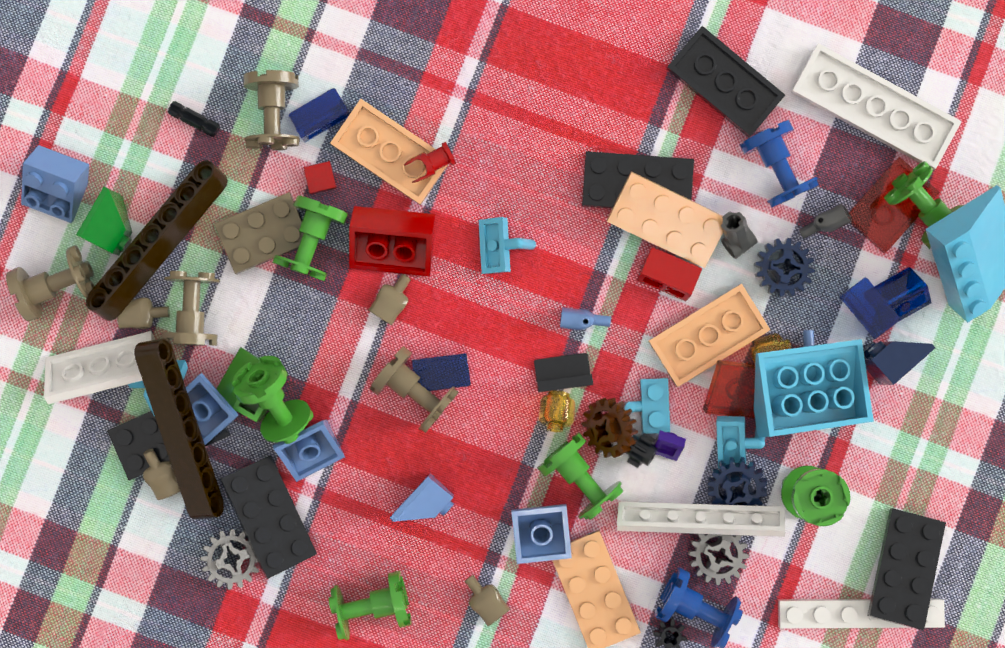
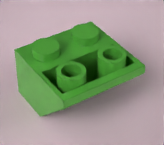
(225, 387)

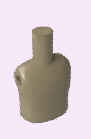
(390, 300)
(140, 314)
(160, 476)
(486, 601)

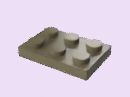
(261, 233)

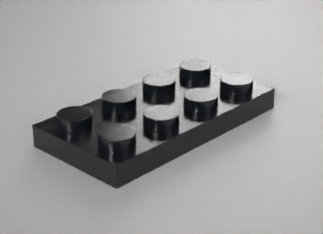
(725, 81)
(608, 172)
(139, 435)
(268, 517)
(906, 569)

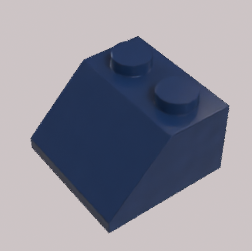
(894, 359)

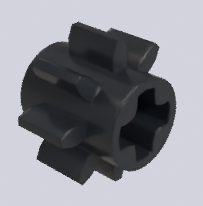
(642, 451)
(669, 626)

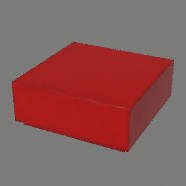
(320, 177)

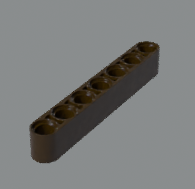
(156, 241)
(179, 428)

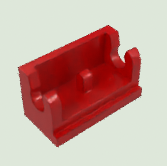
(669, 274)

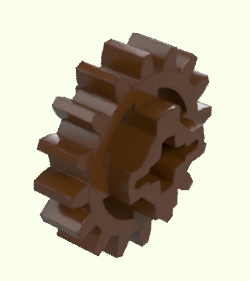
(609, 427)

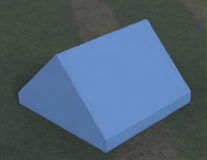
(210, 408)
(311, 451)
(541, 534)

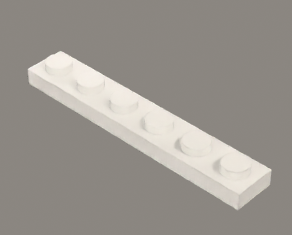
(701, 519)
(844, 614)

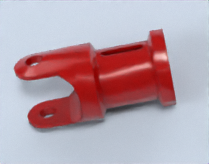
(434, 160)

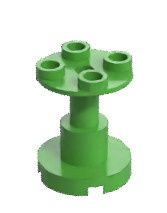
(911, 187)
(315, 227)
(264, 385)
(574, 469)
(815, 495)
(380, 603)

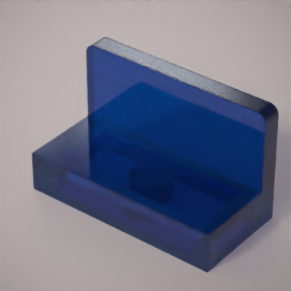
(319, 115)
(905, 292)
(870, 307)
(443, 372)

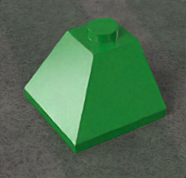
(107, 223)

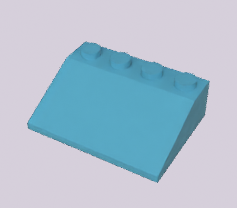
(971, 254)
(811, 389)

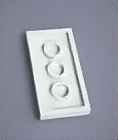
(92, 369)

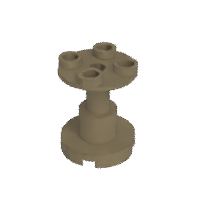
(271, 100)
(42, 287)
(189, 320)
(405, 382)

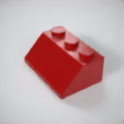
(391, 241)

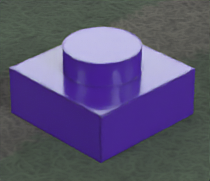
(669, 445)

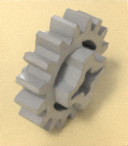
(712, 566)
(236, 576)

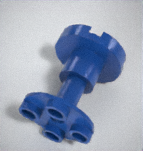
(775, 154)
(689, 603)

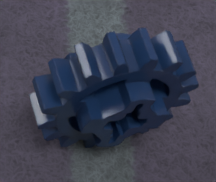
(786, 256)
(735, 475)

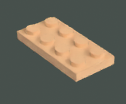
(384, 149)
(667, 219)
(709, 335)
(596, 593)

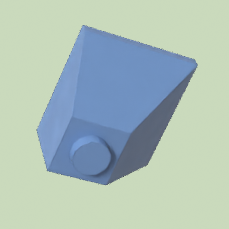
(425, 501)

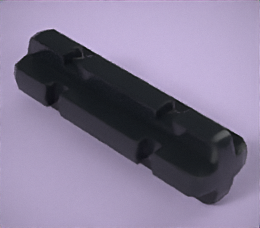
(193, 118)

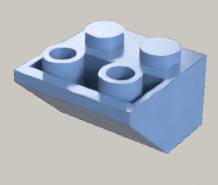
(53, 183)

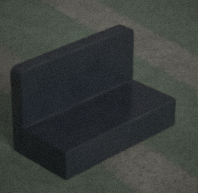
(563, 372)

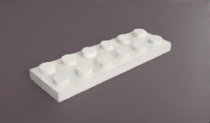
(876, 106)

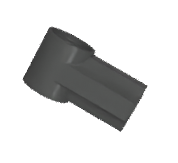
(737, 235)

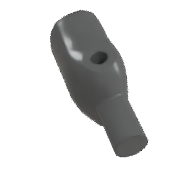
(827, 221)

